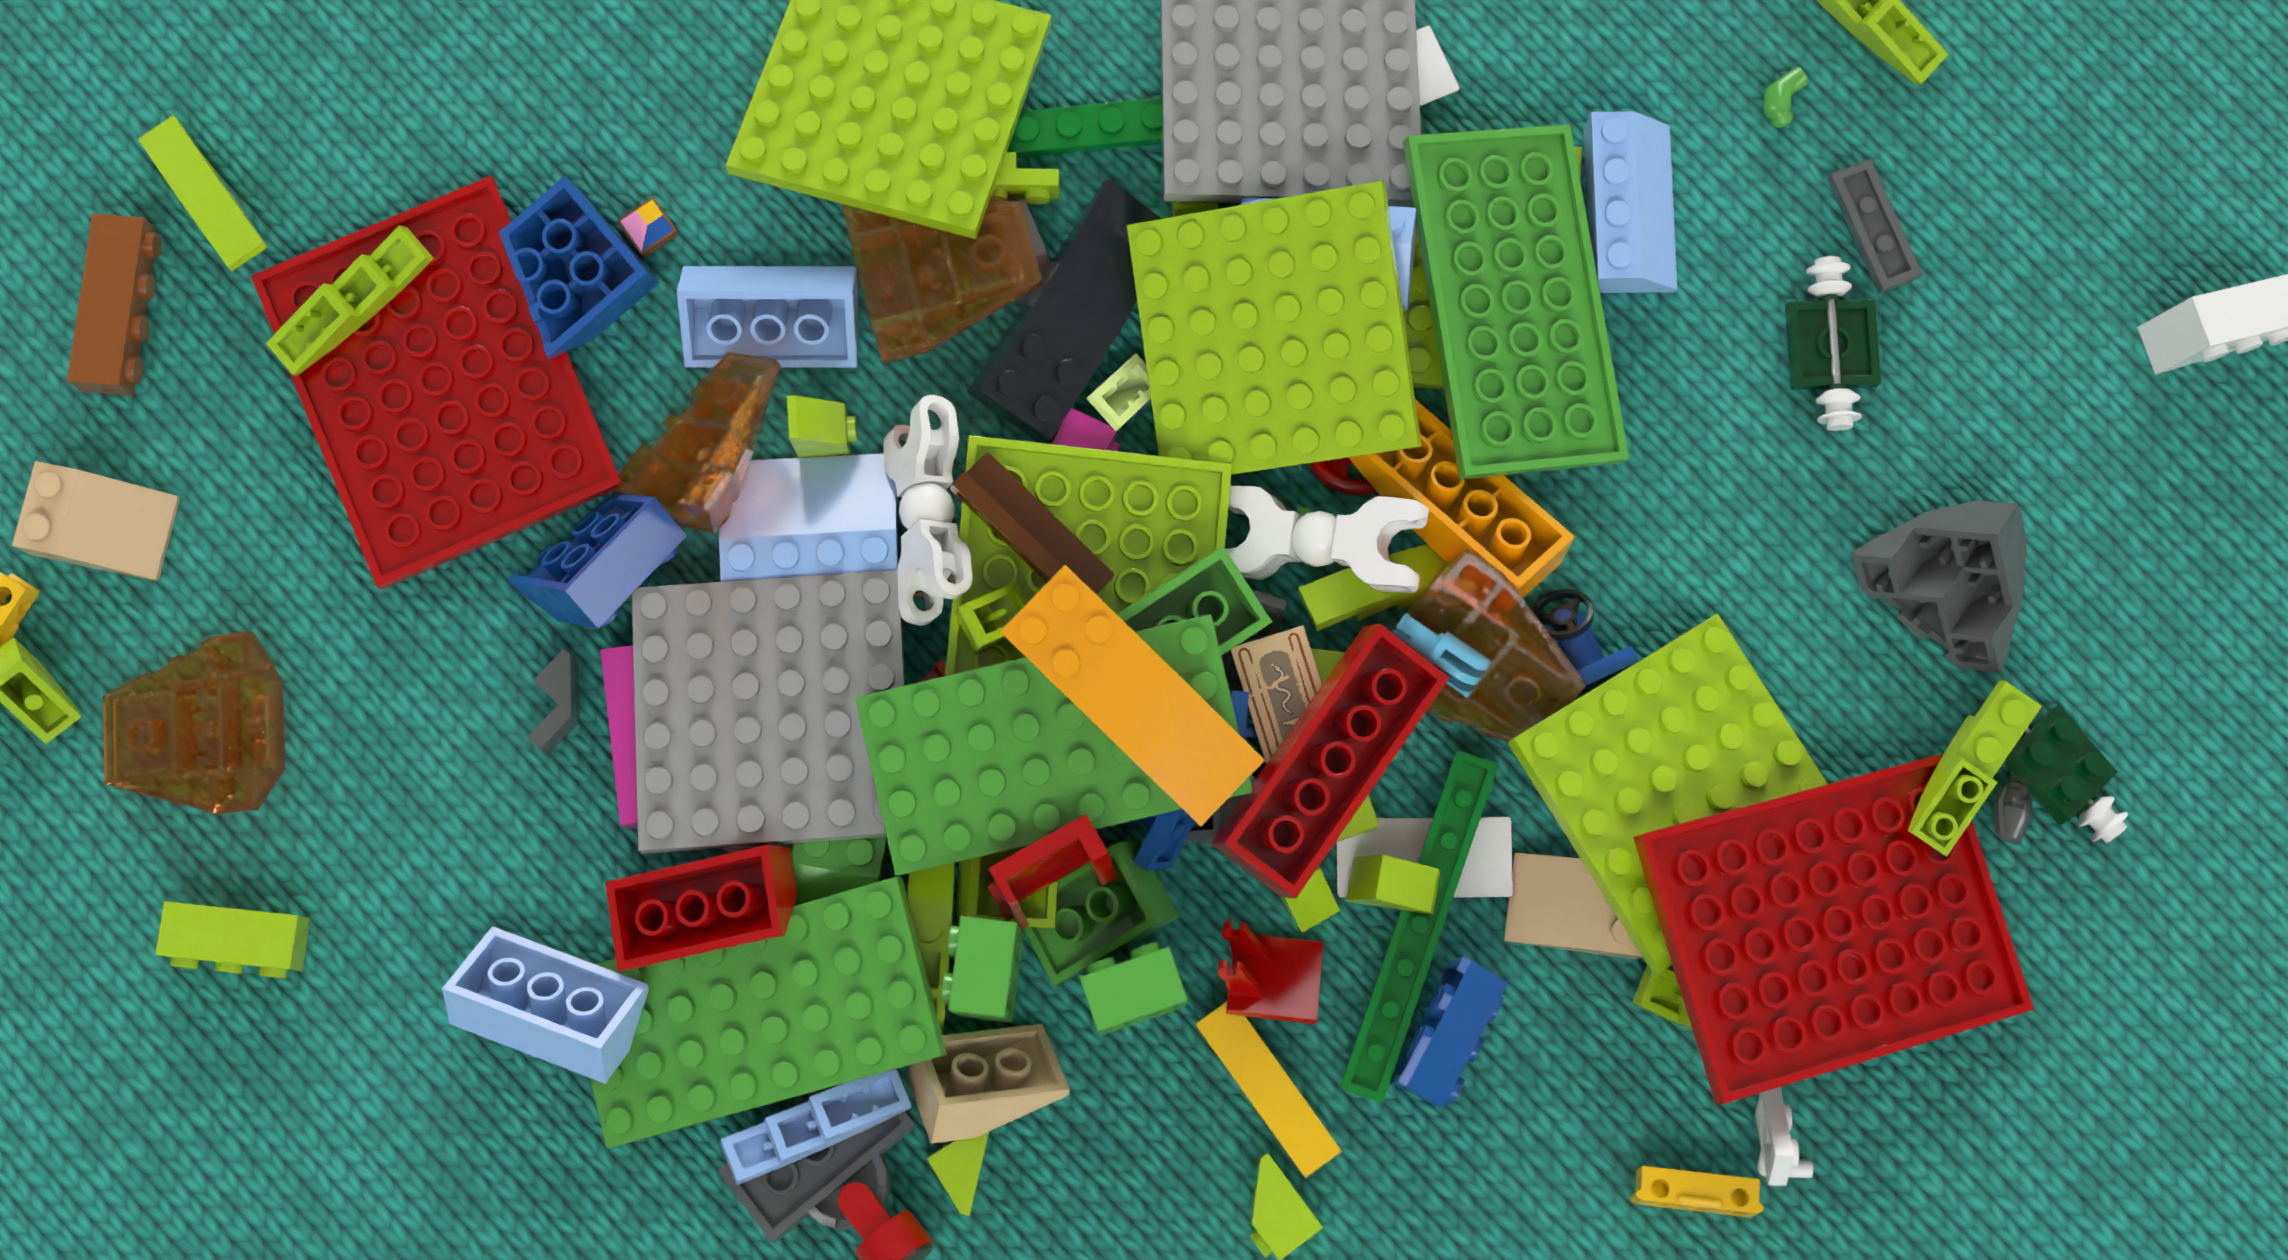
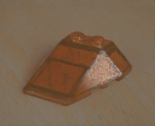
(937, 283)
(707, 449)
(1527, 670)
(200, 728)

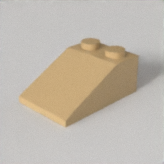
(95, 521)
(1562, 908)
(986, 1081)

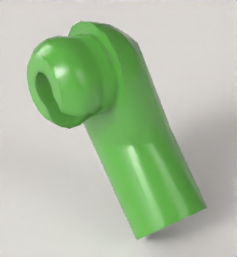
(1778, 97)

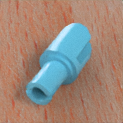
(1445, 652)

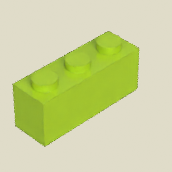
(232, 939)

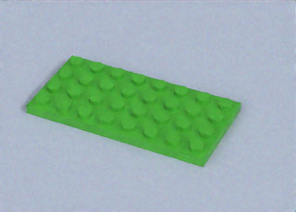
(1515, 301)
(1009, 758)
(775, 1017)

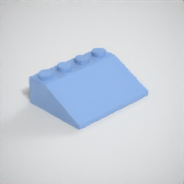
(812, 519)

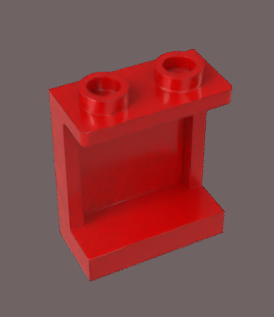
(1047, 863)

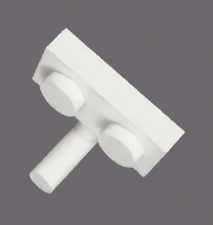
(1778, 1151)

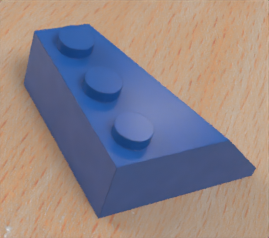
(572, 268)
(603, 561)
(1450, 1032)

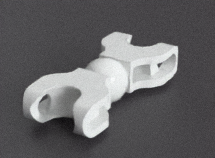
(1322, 538)
(932, 542)

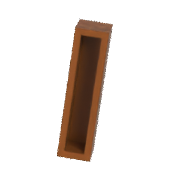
(114, 305)

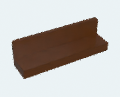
(1027, 524)

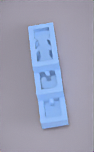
(814, 1125)

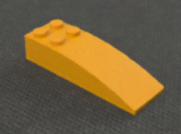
(1473, 513)
(1132, 695)

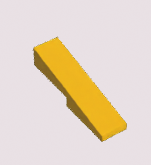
(1269, 1089)

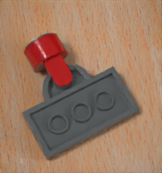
(842, 1190)

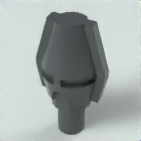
(2012, 810)

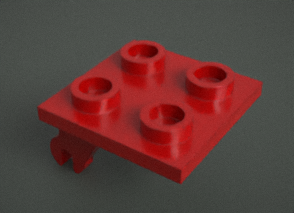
(1271, 975)

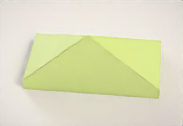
(1122, 392)

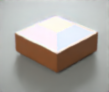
(648, 227)

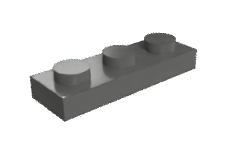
(1874, 226)

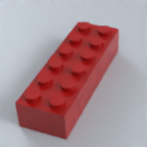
(1330, 761)

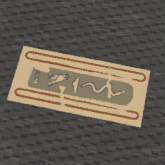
(1279, 681)

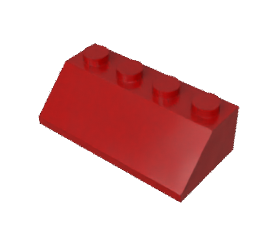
(701, 906)

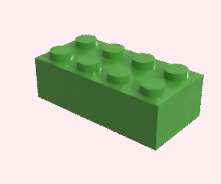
(1204, 588)
(984, 969)
(1133, 989)

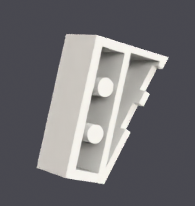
(2218, 324)

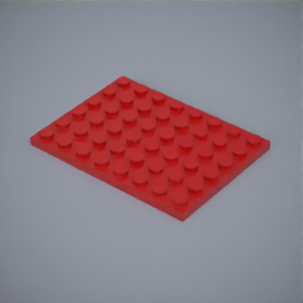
(444, 402)
(1827, 931)

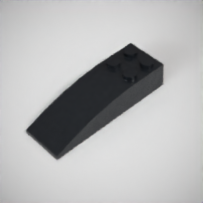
(1066, 320)

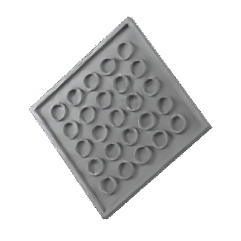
(1286, 97)
(755, 711)

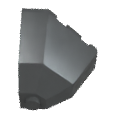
(1953, 578)

